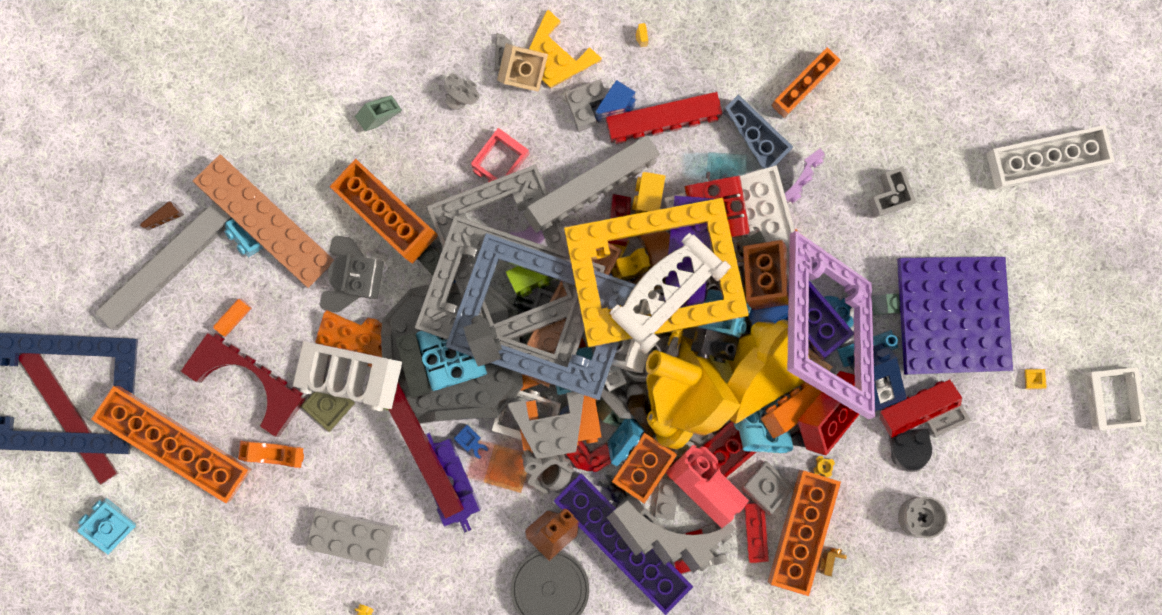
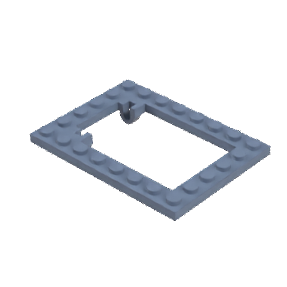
(583, 379)

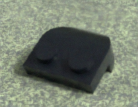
(911, 449)

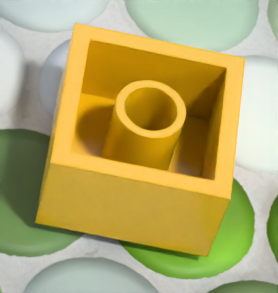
(649, 191)

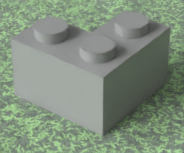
(581, 102)
(896, 196)

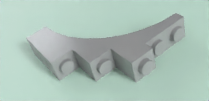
(644, 535)

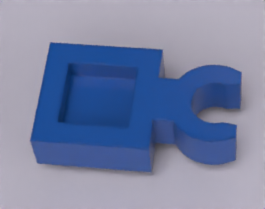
(469, 439)

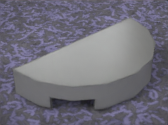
(501, 40)

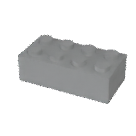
(350, 537)

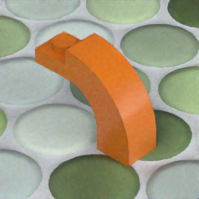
(271, 453)

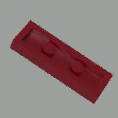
(619, 207)

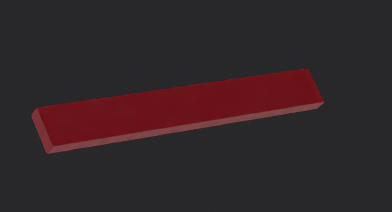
(65, 412)
(424, 455)

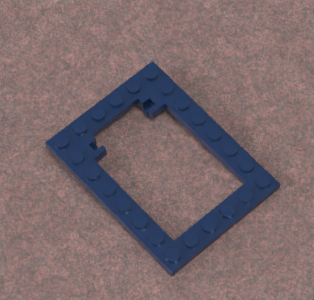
(124, 376)

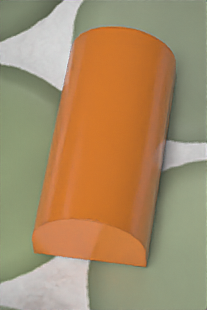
(232, 317)

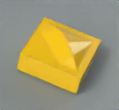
(641, 35)
(1035, 379)

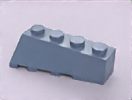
(763, 140)

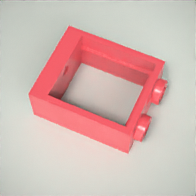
(507, 140)

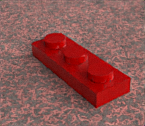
(756, 533)

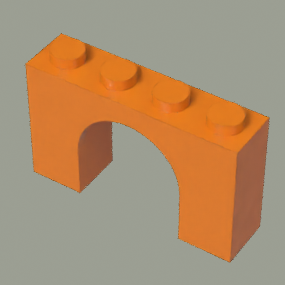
(589, 423)

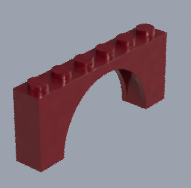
(281, 399)

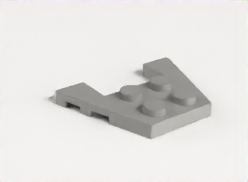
(552, 434)

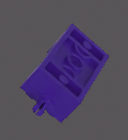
(453, 467)

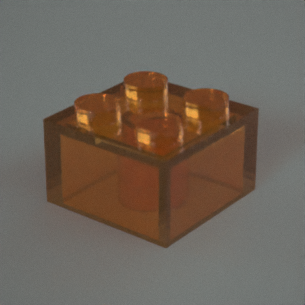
(506, 469)

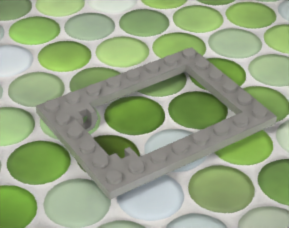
(526, 188)
(466, 239)

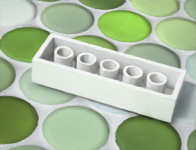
(1050, 157)

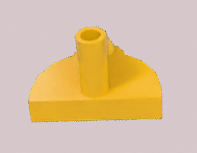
(761, 368)
(686, 396)

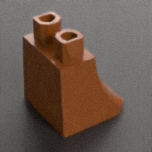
(655, 246)
(552, 532)

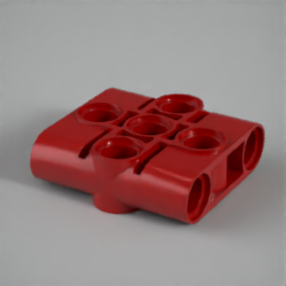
(727, 187)

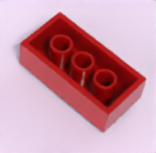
(826, 420)

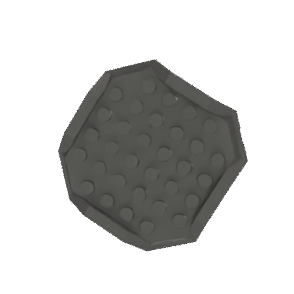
(472, 399)

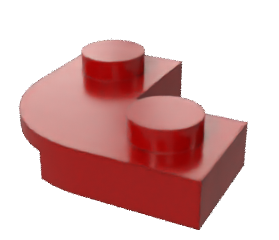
(592, 460)

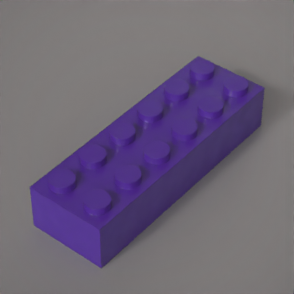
(676, 237)

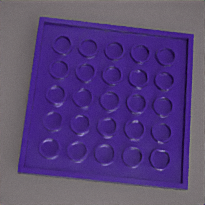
(954, 315)

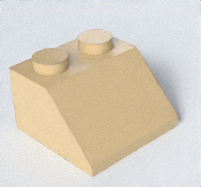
(522, 67)

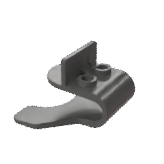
(350, 275)

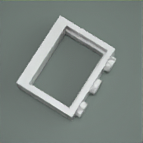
(532, 395)
(1096, 402)

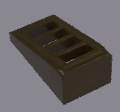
(639, 409)

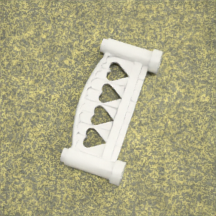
(643, 327)

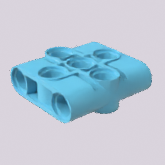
(443, 377)
(756, 436)

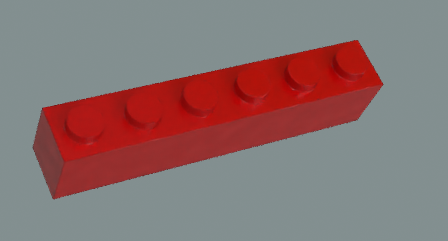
(664, 117)

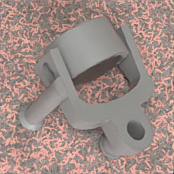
(554, 472)

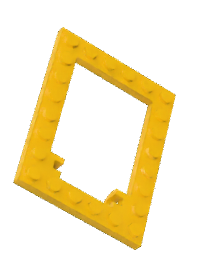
(586, 238)

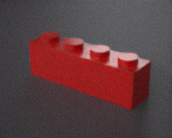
(920, 408)

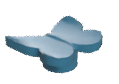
(841, 308)

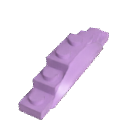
(813, 160)

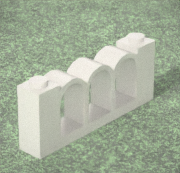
(381, 382)

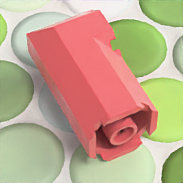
(702, 481)

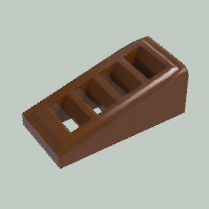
(163, 215)

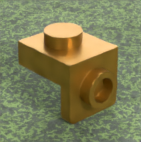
(827, 562)

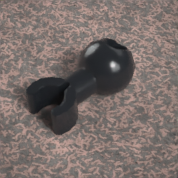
(615, 491)

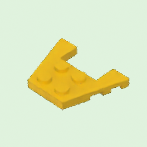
(559, 63)

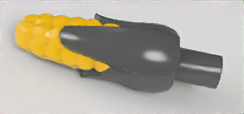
(673, 343)

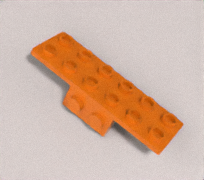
(348, 335)

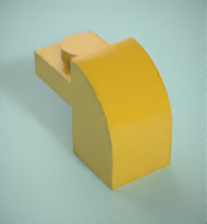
(631, 266)

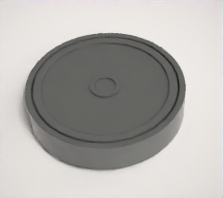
(550, 586)

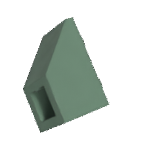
(885, 304)

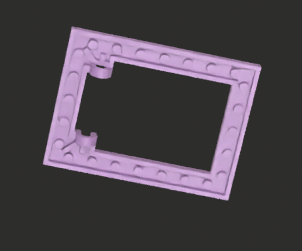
(803, 258)

